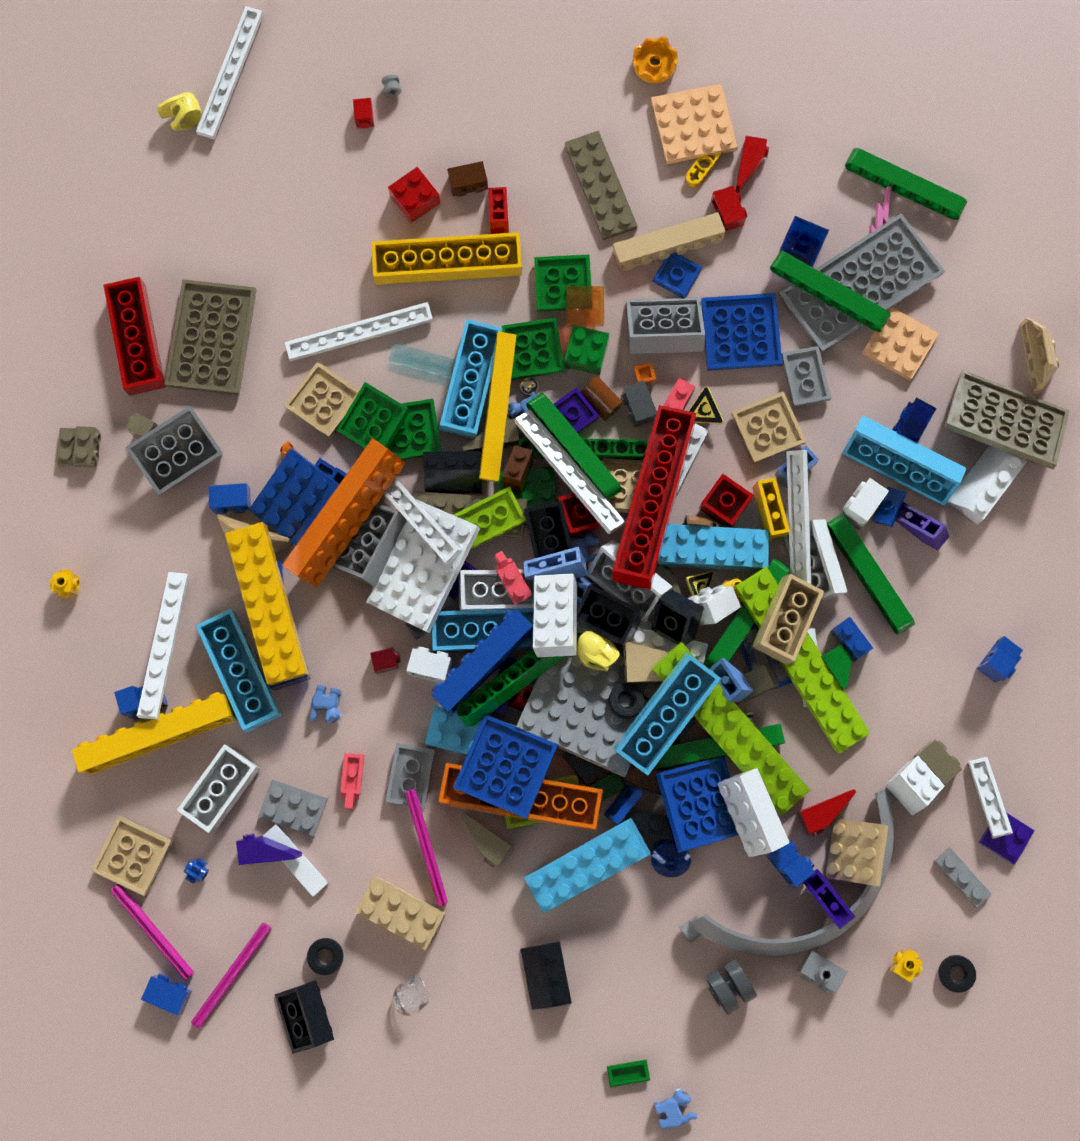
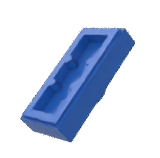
(890, 507)

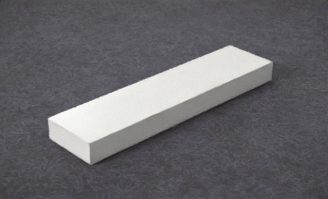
(990, 797)
(300, 867)

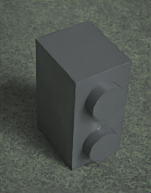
(639, 403)

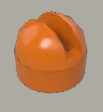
(285, 448)

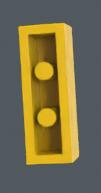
(771, 508)

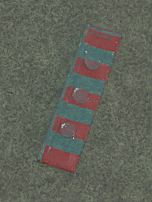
(422, 360)

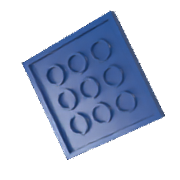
(741, 331)
(293, 496)
(506, 766)
(695, 803)

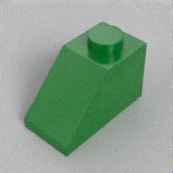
(839, 664)

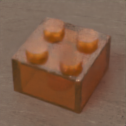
(585, 306)

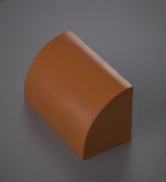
(601, 398)

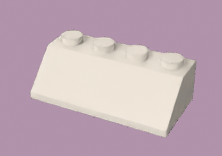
(986, 483)
(824, 562)

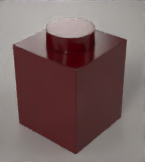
(385, 660)

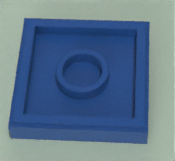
(677, 274)
(623, 804)

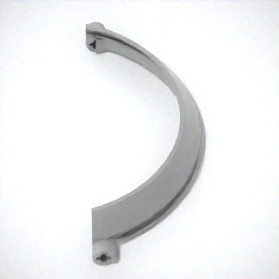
(779, 947)

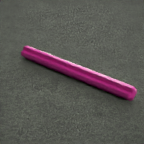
(426, 847)
(152, 931)
(231, 975)

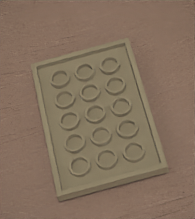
(210, 337)
(1007, 419)

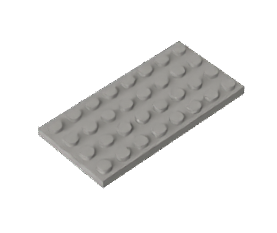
(879, 267)

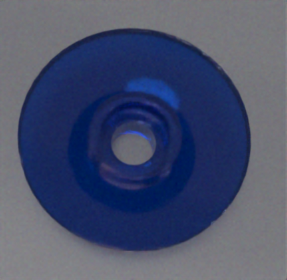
(668, 853)

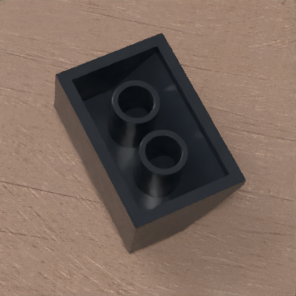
(452, 472)
(548, 528)
(608, 615)
(653, 827)
(546, 975)
(304, 1017)

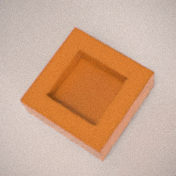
(645, 372)

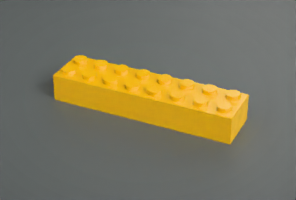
(446, 258)
(266, 603)
(153, 734)

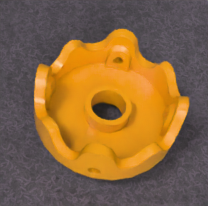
(655, 49)

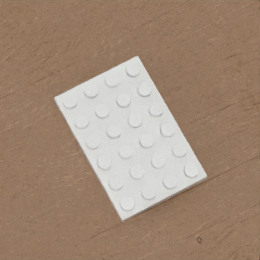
(415, 576)

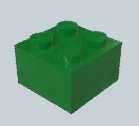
(586, 350)

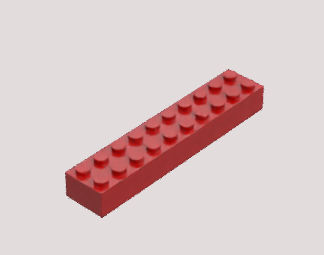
(654, 498)

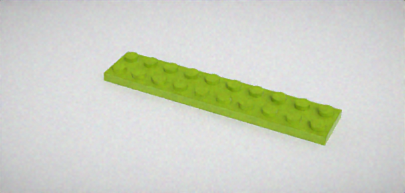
(809, 671)
(741, 740)

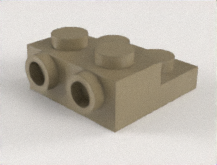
(78, 447)

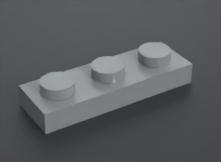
(962, 877)

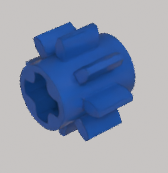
(196, 871)

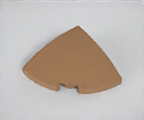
(699, 521)

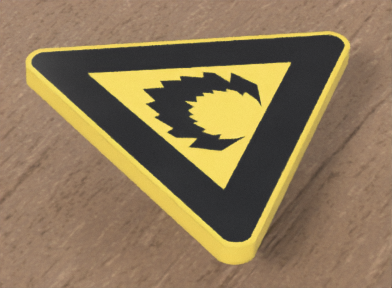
(706, 408)
(699, 582)

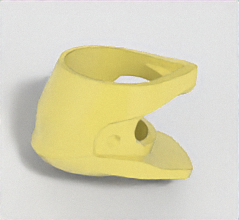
(181, 107)
(596, 649)

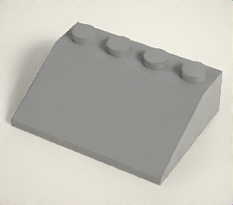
(665, 325)
(174, 450)
(372, 545)

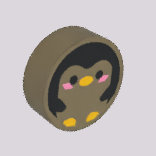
(528, 386)

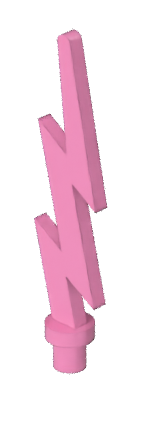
(882, 212)

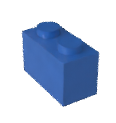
(229, 498)
(852, 638)
(166, 994)

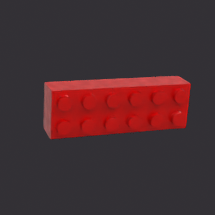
(134, 336)

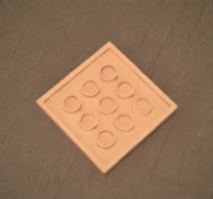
(693, 123)

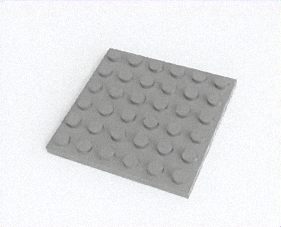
(574, 711)

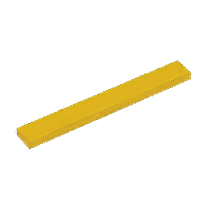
(497, 407)

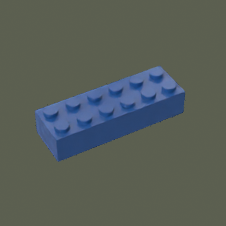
(483, 661)

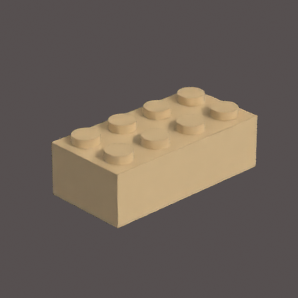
(788, 619)
(400, 912)

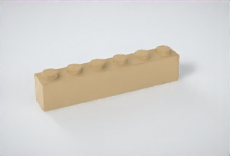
(669, 240)

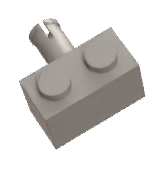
(822, 971)

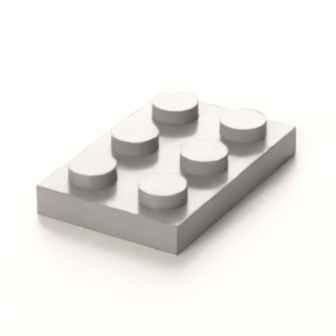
(806, 376)
(410, 771)
(293, 807)

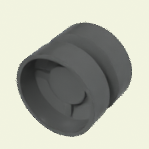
(727, 988)

